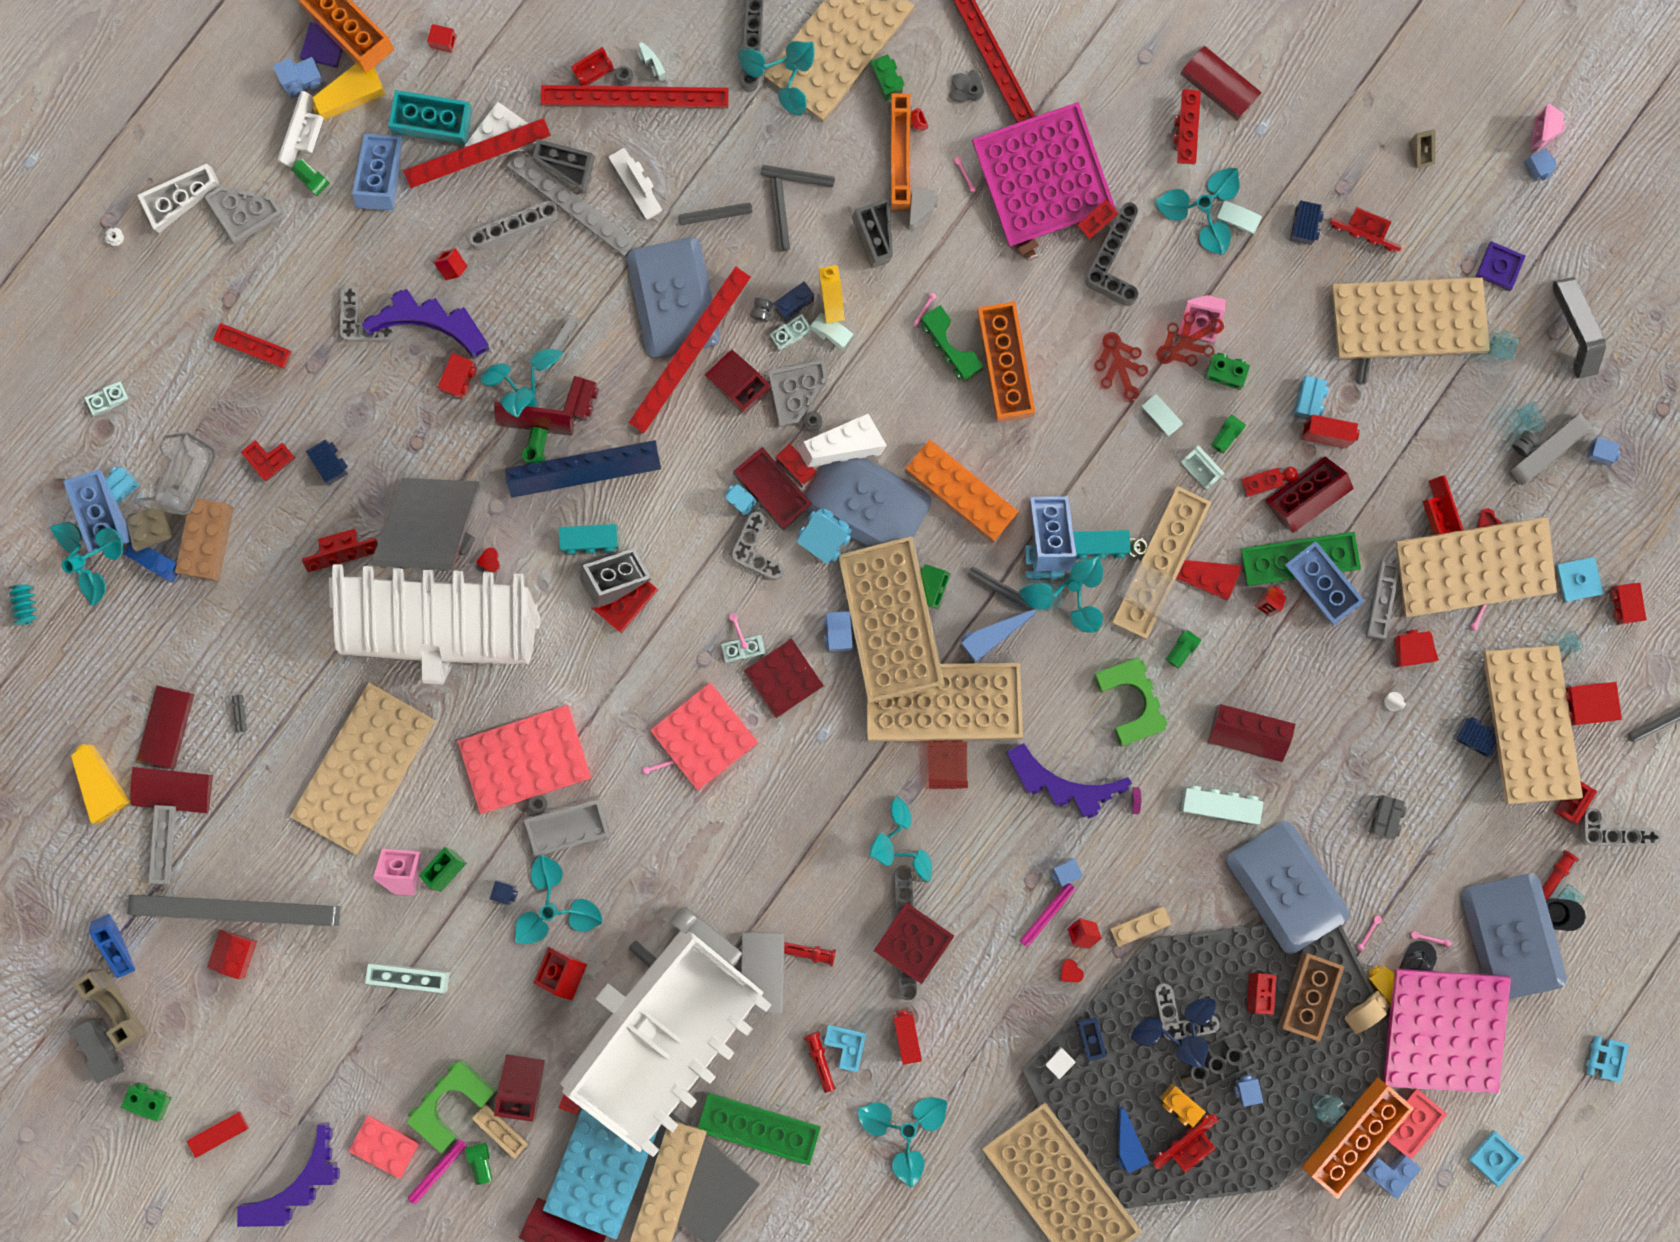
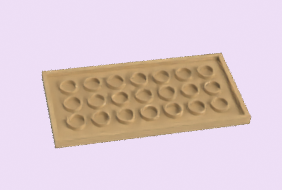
(845, 43)
(1410, 318)
(1476, 566)
(891, 620)
(973, 704)
(1532, 725)
(363, 768)
(1058, 1182)

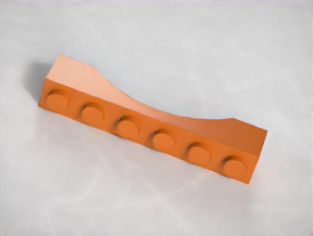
(900, 152)

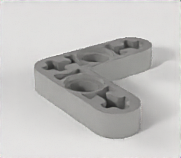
(358, 329)
(750, 554)
(1174, 1020)

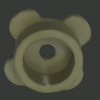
(1141, 543)

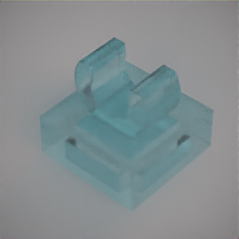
(1573, 641)

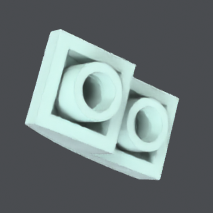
(647, 55)
(1239, 217)
(833, 331)
(791, 332)
(106, 399)
(1162, 415)
(733, 651)

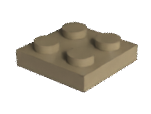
(148, 528)

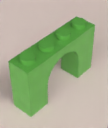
(1133, 674)
(426, 1119)

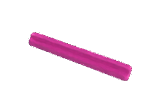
(1047, 914)
(437, 1171)

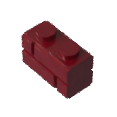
(581, 397)

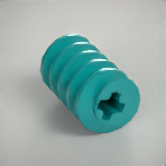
(23, 607)

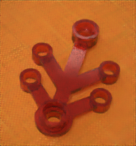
(1187, 342)
(1120, 363)

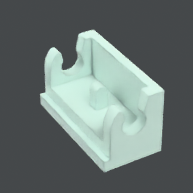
(1202, 468)

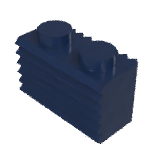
(1306, 223)
(794, 301)
(327, 462)
(1476, 736)
(1091, 1038)

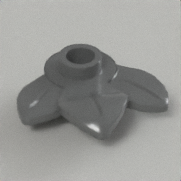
(965, 84)

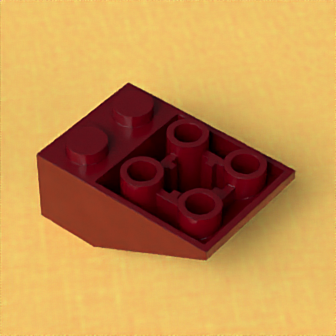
(738, 381)
(519, 1088)

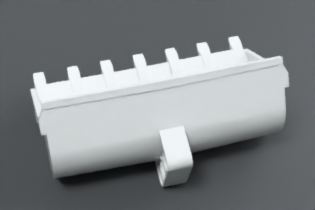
(433, 620)
(661, 1040)

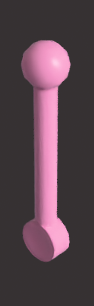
(958, 161)
(932, 296)
(733, 617)
(1474, 626)
(645, 770)
(1377, 919)
(1447, 943)

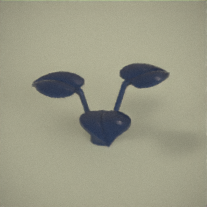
(1192, 1049)

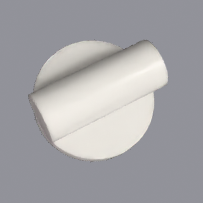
(1394, 701)

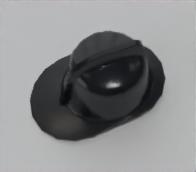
(1565, 914)
(1419, 956)

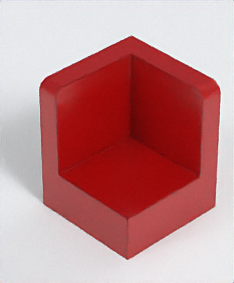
(441, 38)
(450, 264)
(1084, 933)

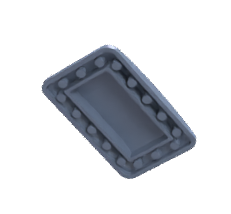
(670, 293)
(869, 500)
(1287, 887)
(1515, 934)

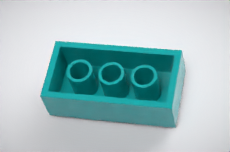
(430, 117)

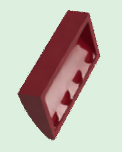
(1220, 82)
(551, 420)
(772, 488)
(165, 727)
(171, 788)

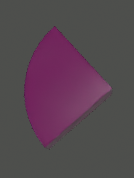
(1136, 800)

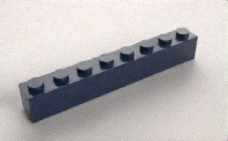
(583, 468)

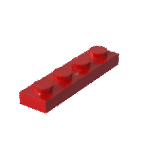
(252, 345)

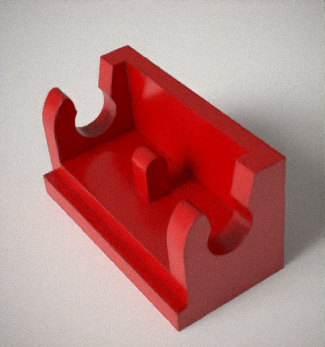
(592, 67)
(1097, 219)
(1573, 809)
(1261, 993)

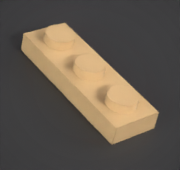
(1140, 926)
(500, 1131)

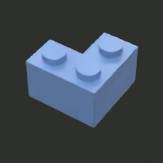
(299, 76)
(839, 632)
(1395, 1177)

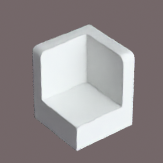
(1060, 1063)

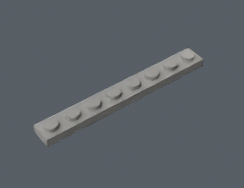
(571, 203)

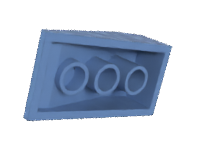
(377, 172)
(95, 507)
(1052, 534)
(1324, 584)
(985, 639)

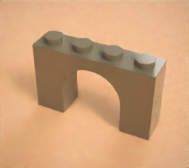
(101, 988)

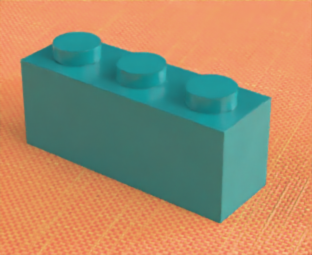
(589, 539)
(1102, 544)

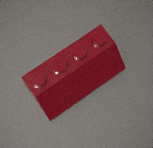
(1309, 494)
(1251, 732)
(550, 1228)

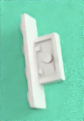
(301, 131)
(636, 183)

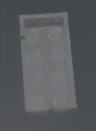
(1160, 596)

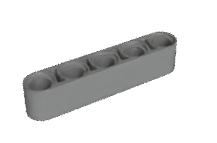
(504, 225)
(1551, 449)

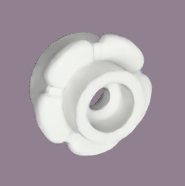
(114, 241)

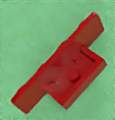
(1187, 127)
(1369, 226)
(1442, 508)
(339, 549)
(1190, 1148)

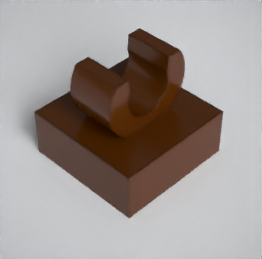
(1027, 249)

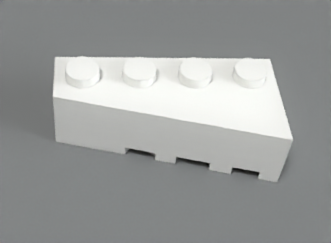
(175, 197)
(851, 440)

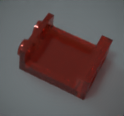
(947, 765)

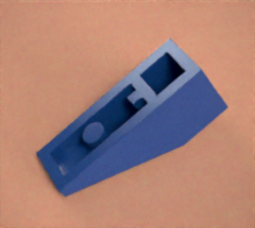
(153, 561)
(111, 945)
(1129, 1147)

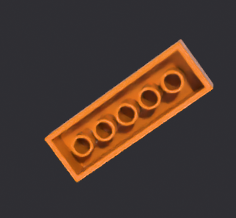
(350, 30)
(1005, 361)
(961, 491)
(1357, 1138)

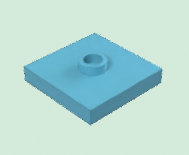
(1579, 579)
(1495, 1158)

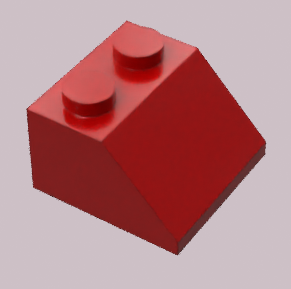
(232, 954)
(560, 974)

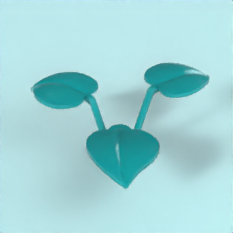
(799, 57)
(1175, 202)
(517, 401)
(110, 543)
(1083, 572)
(883, 848)
(530, 926)
(931, 1115)

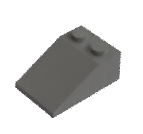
(614, 577)

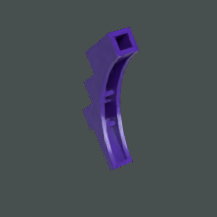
(431, 315)
(1086, 797)
(318, 1171)

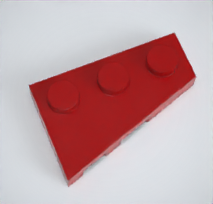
(1210, 577)
(624, 610)

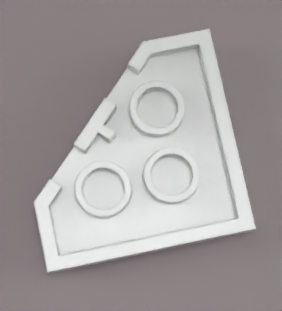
(497, 122)

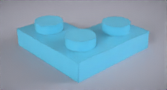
(851, 1043)

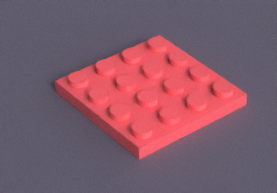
(704, 736)

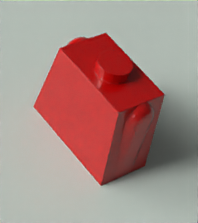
(1415, 648)

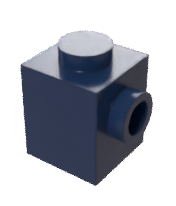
(504, 892)

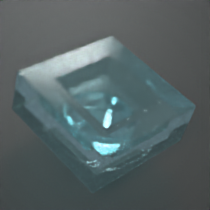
(1571, 893)

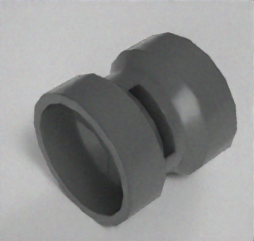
(761, 309)
(1525, 443)

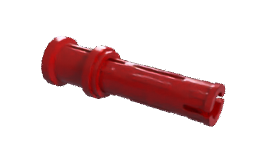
(1560, 870)
(815, 954)
(817, 1053)

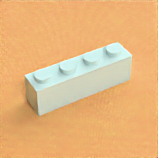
(1222, 806)
(407, 977)

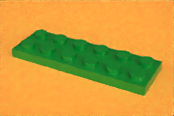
(1267, 562)
(759, 1128)

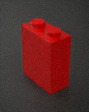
(1330, 431)
(1593, 703)
(907, 1037)

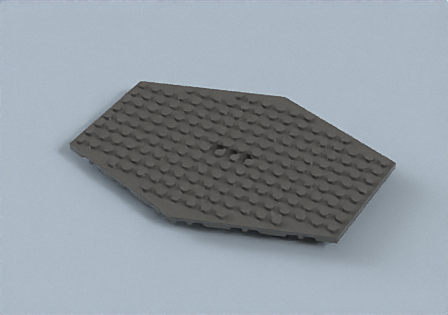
(1253, 1143)

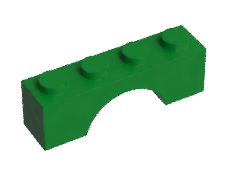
(964, 363)

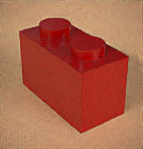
(457, 376)
(795, 465)
(1628, 603)

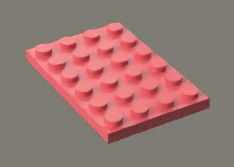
(524, 759)

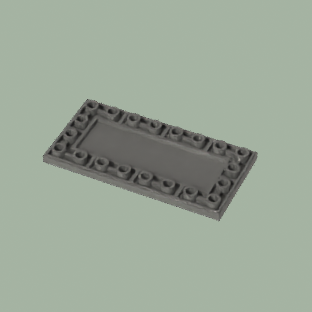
(426, 524)
(715, 1192)

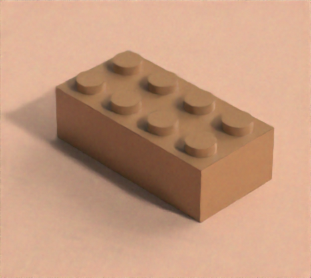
(204, 540)
(1311, 996)

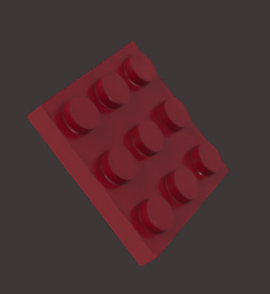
(784, 678)
(913, 943)

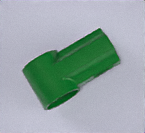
(313, 180)
(1230, 430)
(535, 446)
(1185, 645)
(479, 1158)

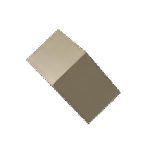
(1423, 148)

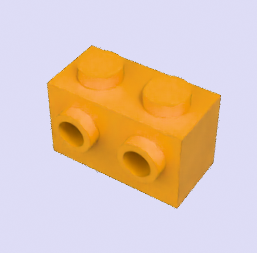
(1187, 1109)

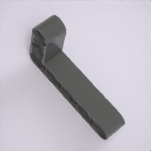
(1109, 255)
(1583, 325)

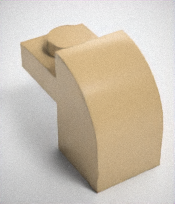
(1368, 1013)

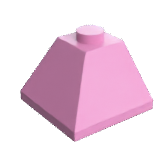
(1547, 126)
(1204, 309)
(398, 871)

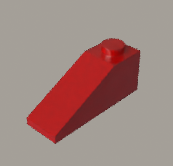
(1271, 601)

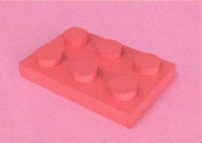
(1418, 1125)
(384, 1147)

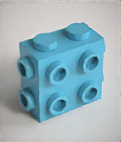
(824, 535)

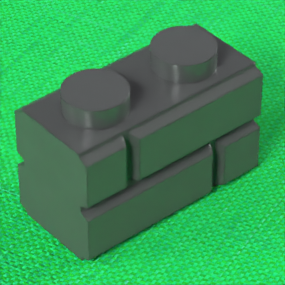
(1387, 817)

